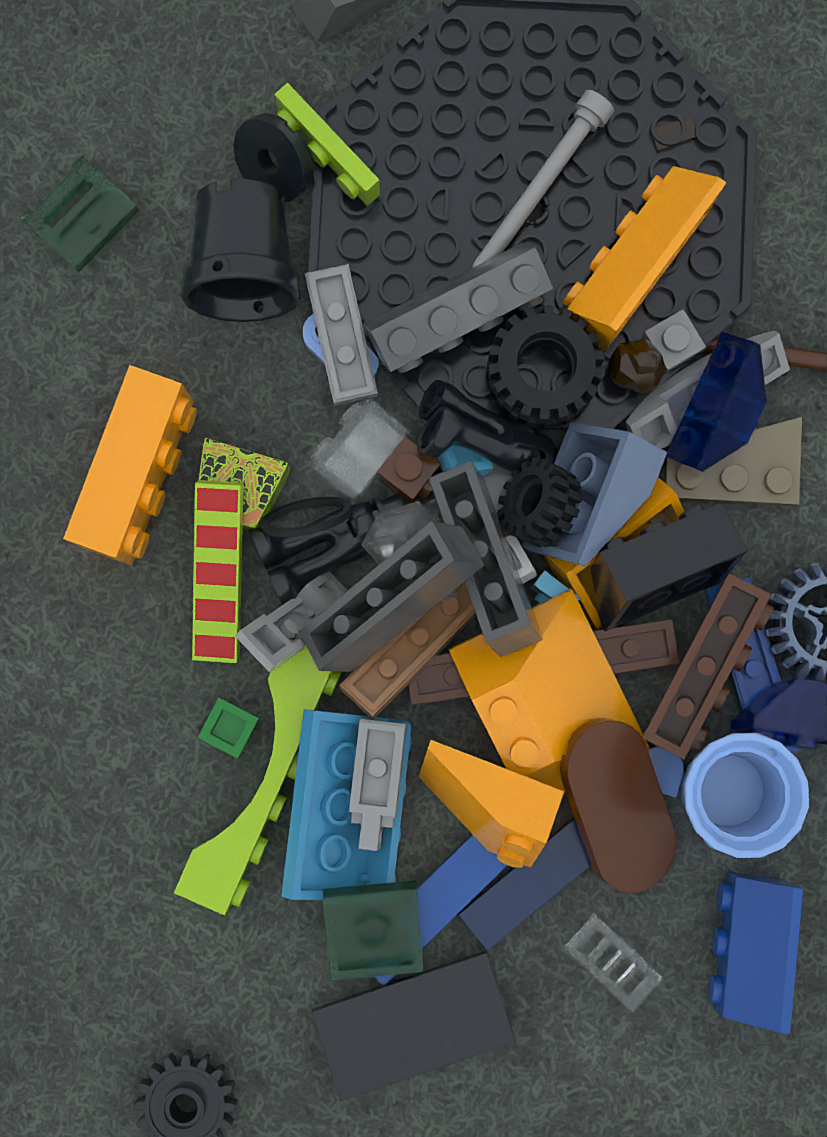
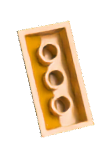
(643, 251)

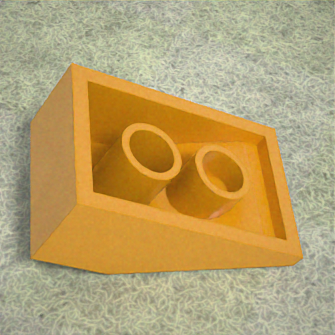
(498, 806)

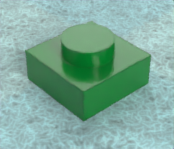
(229, 727)

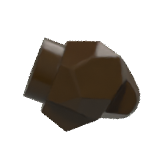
(637, 366)

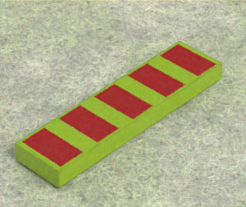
(217, 571)

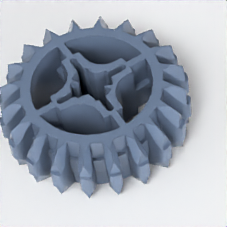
(814, 637)

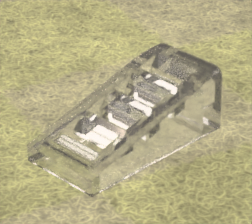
(642, 991)

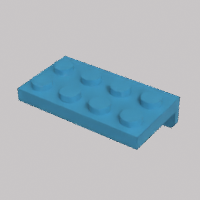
(321, 835)

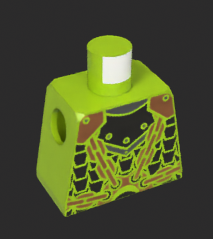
(261, 477)

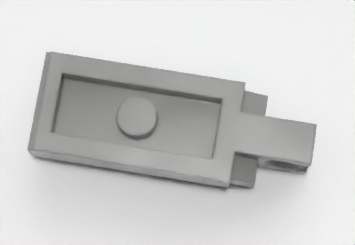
(377, 779)

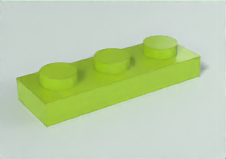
(327, 146)

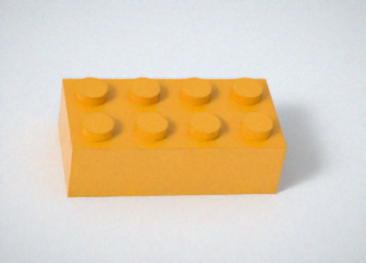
(132, 466)

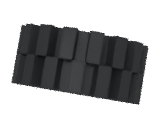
(539, 502)

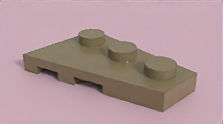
(757, 473)

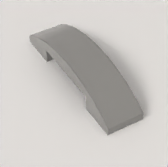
(663, 409)
(277, 637)

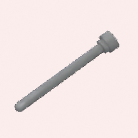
(591, 112)

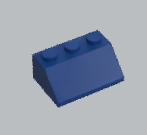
(756, 950)

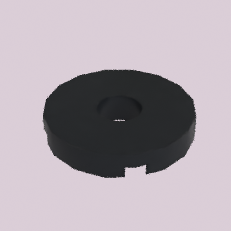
(266, 134)

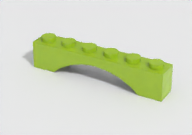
(219, 865)

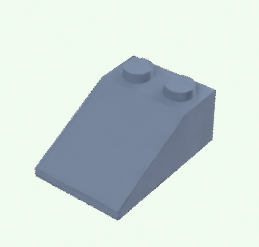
(615, 480)

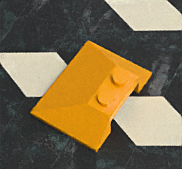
(543, 691)

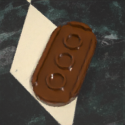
(618, 805)

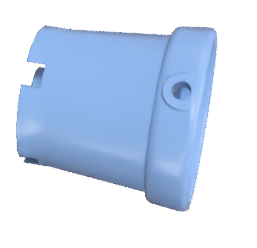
(745, 795)

